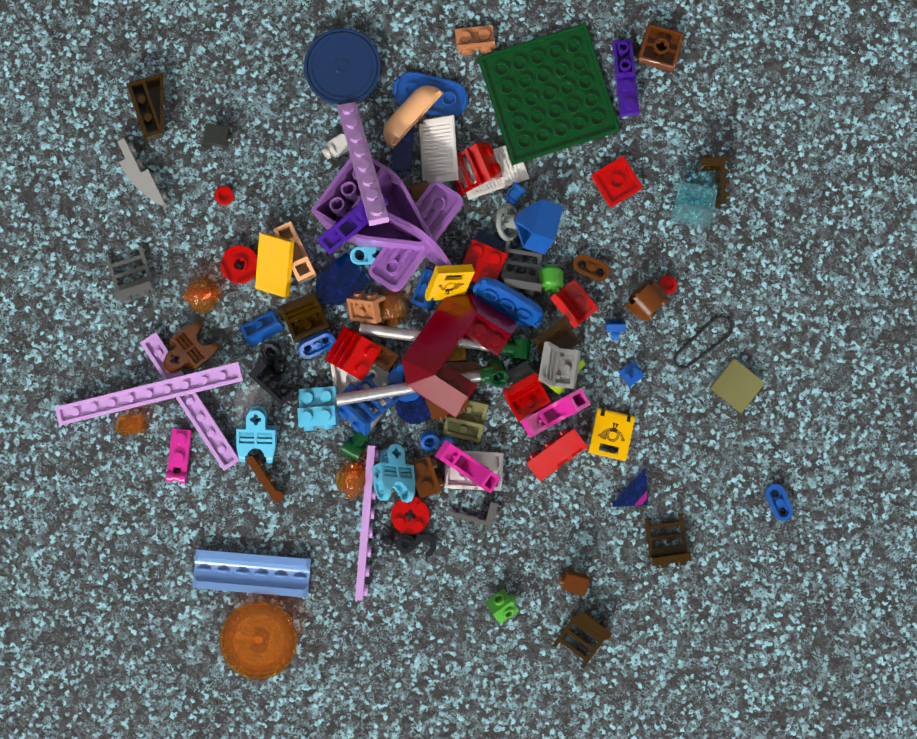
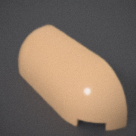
(410, 113)

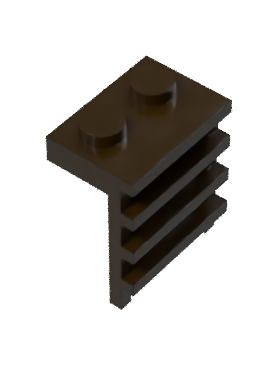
(717, 164)
(304, 317)
(557, 334)
(670, 554)
(585, 621)

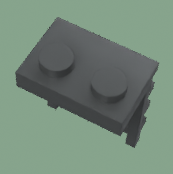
(521, 281)
(140, 287)
(492, 513)

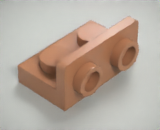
(475, 39)
(365, 307)

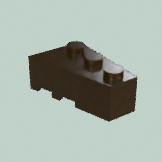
(148, 105)

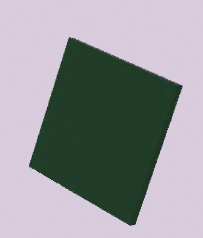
(548, 94)

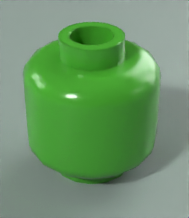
(551, 278)

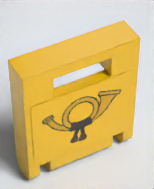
(444, 287)
(613, 431)

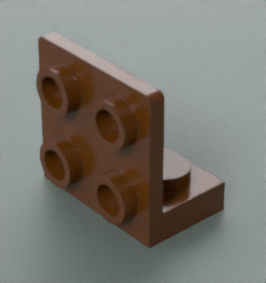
(426, 477)

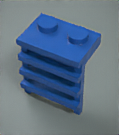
(359, 414)

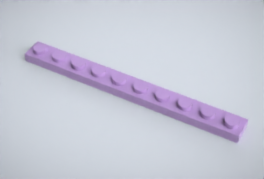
(149, 393)

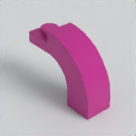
(555, 412)
(468, 466)

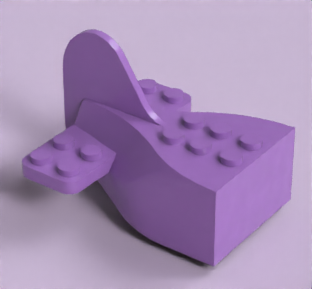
(411, 225)

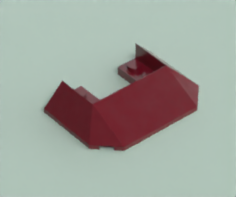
(427, 357)

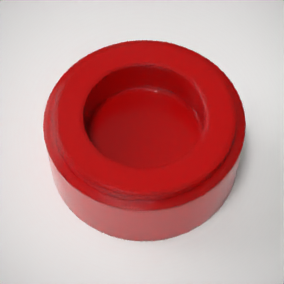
(224, 195)
(668, 283)

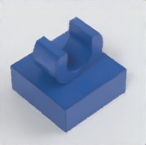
(615, 326)
(631, 373)

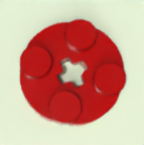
(230, 260)
(416, 524)

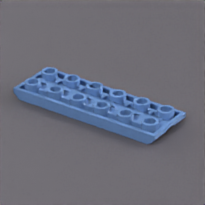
(251, 573)

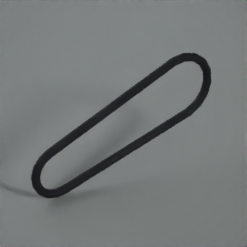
(719, 342)

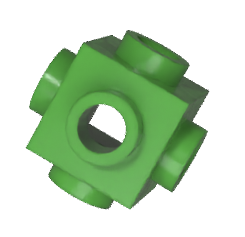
(502, 606)

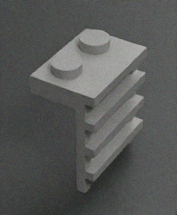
(559, 366)

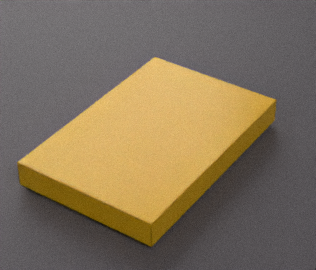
(274, 264)

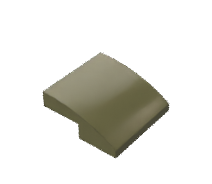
(736, 385)
(468, 424)

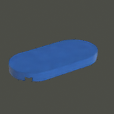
(452, 101)
(509, 302)

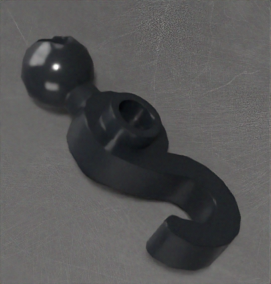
(407, 544)

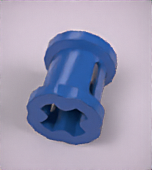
(514, 194)

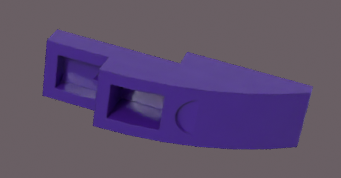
(625, 78)
(345, 227)

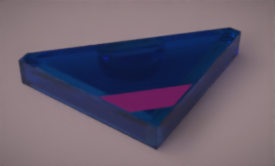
(635, 493)

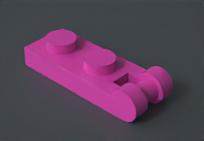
(179, 455)

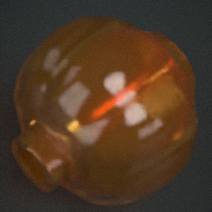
(202, 295)
(393, 308)
(351, 479)

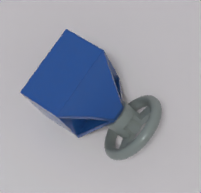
(534, 224)

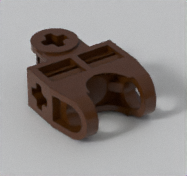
(188, 350)

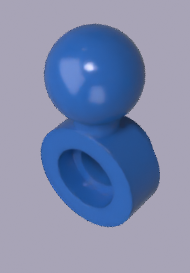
(434, 441)

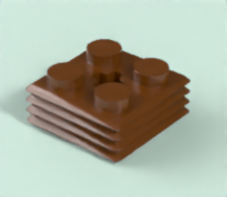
(671, 41)

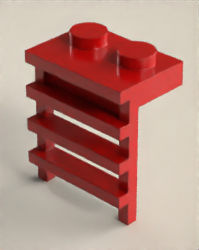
(483, 166)
(574, 303)
(353, 353)
(526, 397)

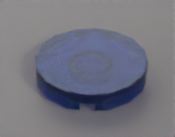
(413, 411)

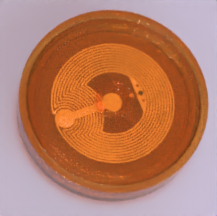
(259, 639)

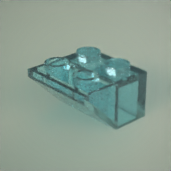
(693, 205)

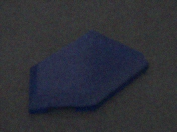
(339, 281)

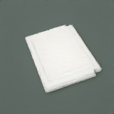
(438, 149)
(510, 174)

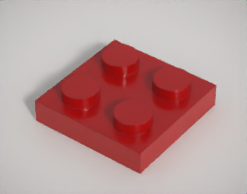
(616, 182)
(485, 260)

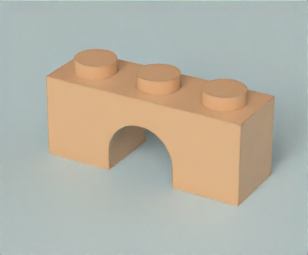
(301, 263)

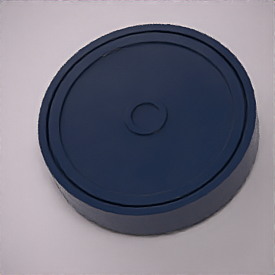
(342, 67)

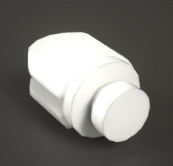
(335, 146)

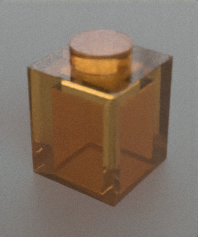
(131, 424)

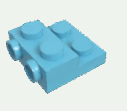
(318, 408)

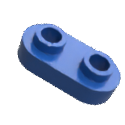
(316, 344)
(778, 501)

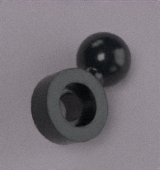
(278, 366)

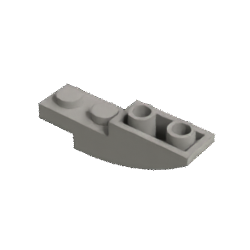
(143, 180)

